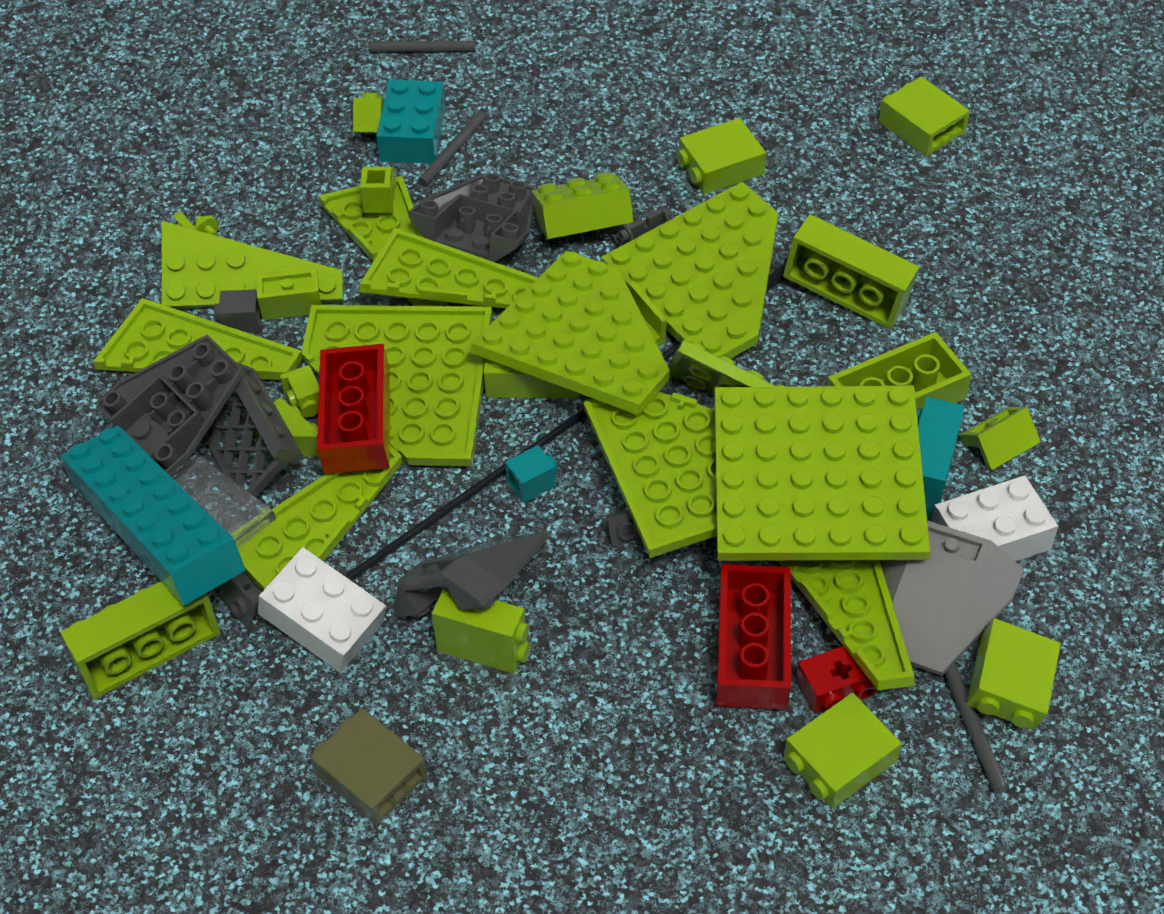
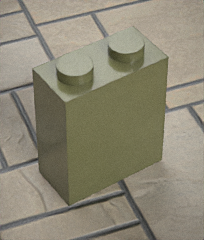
(368, 766)

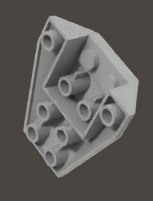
(951, 596)

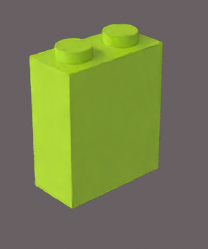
(923, 115)
(721, 156)
(485, 637)
(1013, 674)
(841, 750)

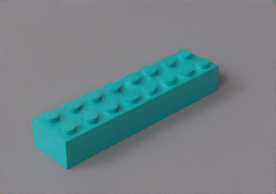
(153, 514)

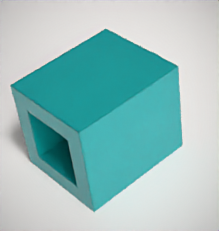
(531, 473)

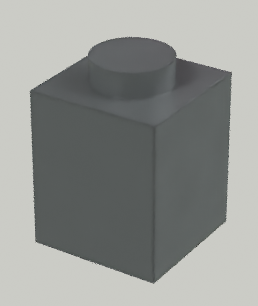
(239, 310)

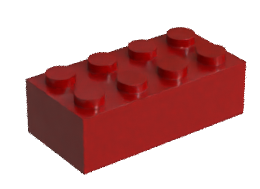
(354, 409)
(754, 637)

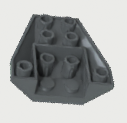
(478, 216)
(173, 400)
(470, 574)

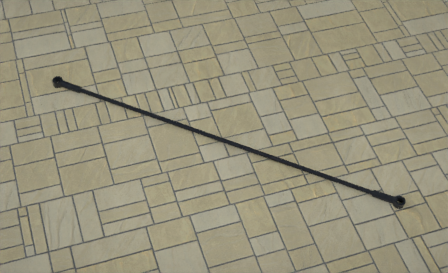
(774, 279)

